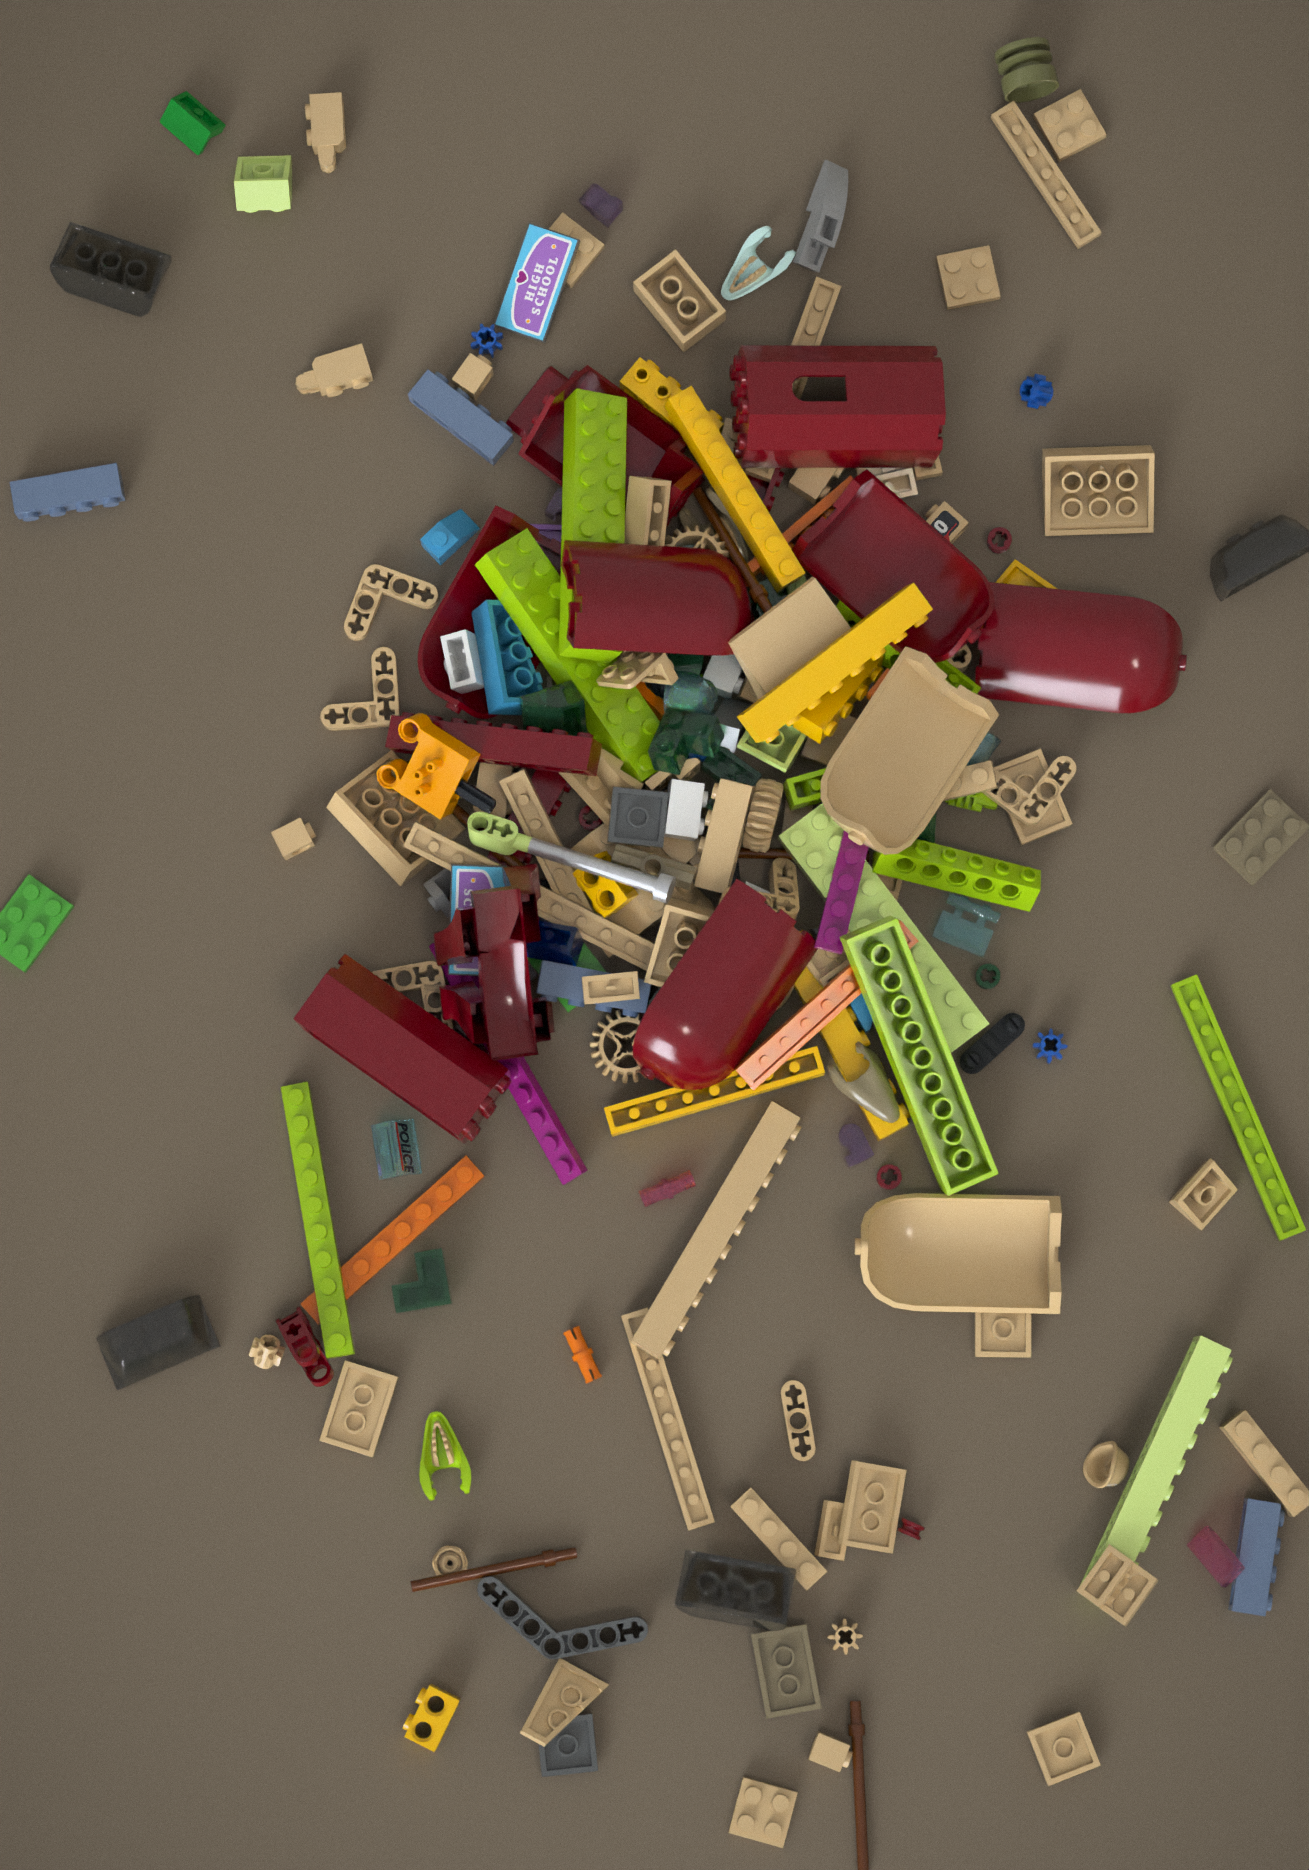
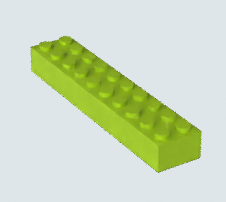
(592, 488)
(531, 596)
(919, 1055)

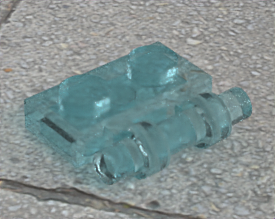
(964, 933)

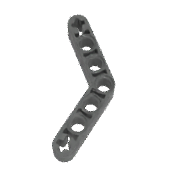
(546, 1631)

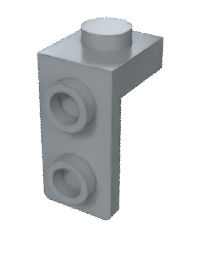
(439, 891)

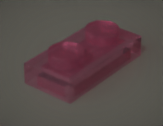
(1215, 1556)

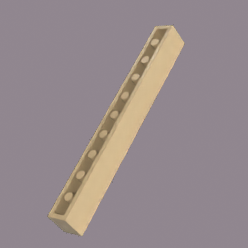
(715, 1231)

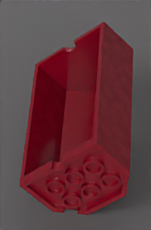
(886, 422)
(404, 1048)

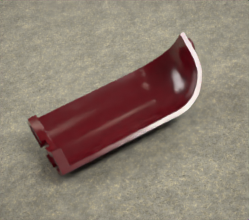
(879, 546)
(462, 598)
(653, 598)
(1078, 650)
(721, 992)

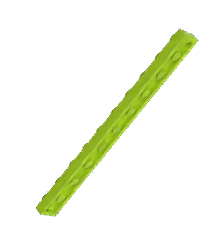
(1238, 1107)
(317, 1220)

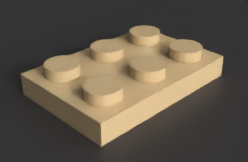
(1026, 773)
(359, 1408)
(872, 1507)

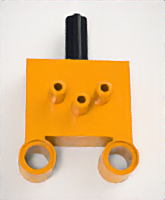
(436, 770)

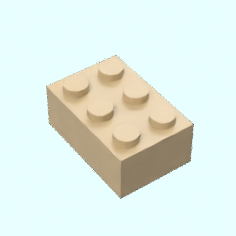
(679, 300)

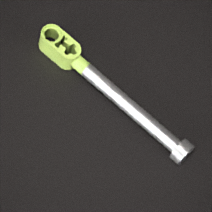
(503, 838)

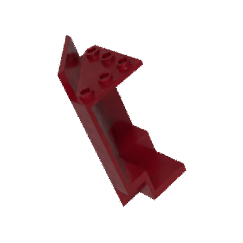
(651, 444)

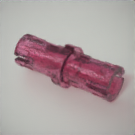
(667, 1188)

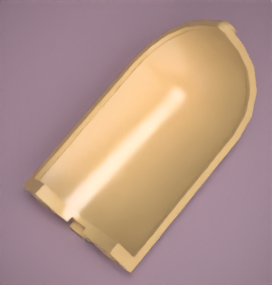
(903, 754)
(963, 1252)

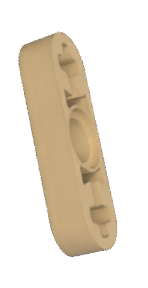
(808, 1426)

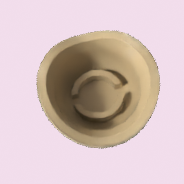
(1106, 1465)

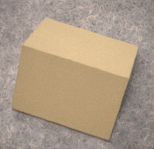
(1204, 1194)

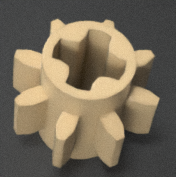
(266, 1351)
(844, 1644)

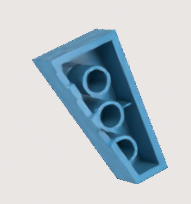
(503, 659)

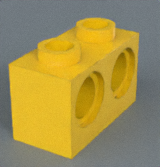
(599, 890)
(438, 1720)

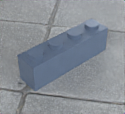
(461, 417)
(67, 491)
(565, 982)
(1256, 1552)

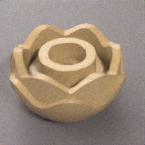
(447, 1553)

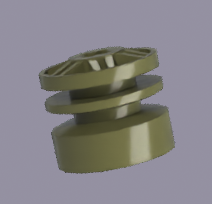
(1026, 70)

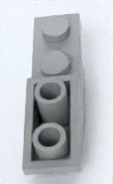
(826, 217)

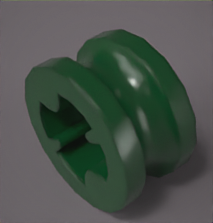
(988, 967)

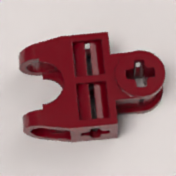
(305, 1346)

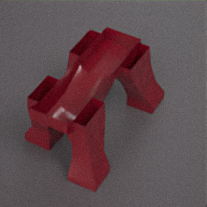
(497, 934)

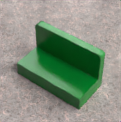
(191, 122)

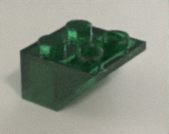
(555, 708)

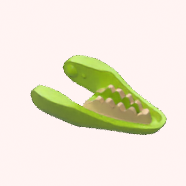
(441, 1452)

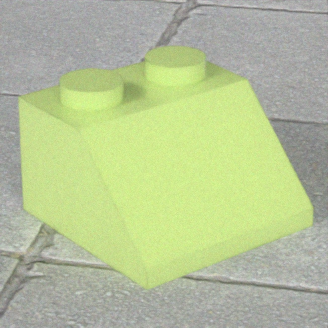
(263, 183)
(780, 751)

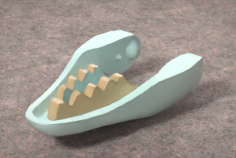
(749, 270)

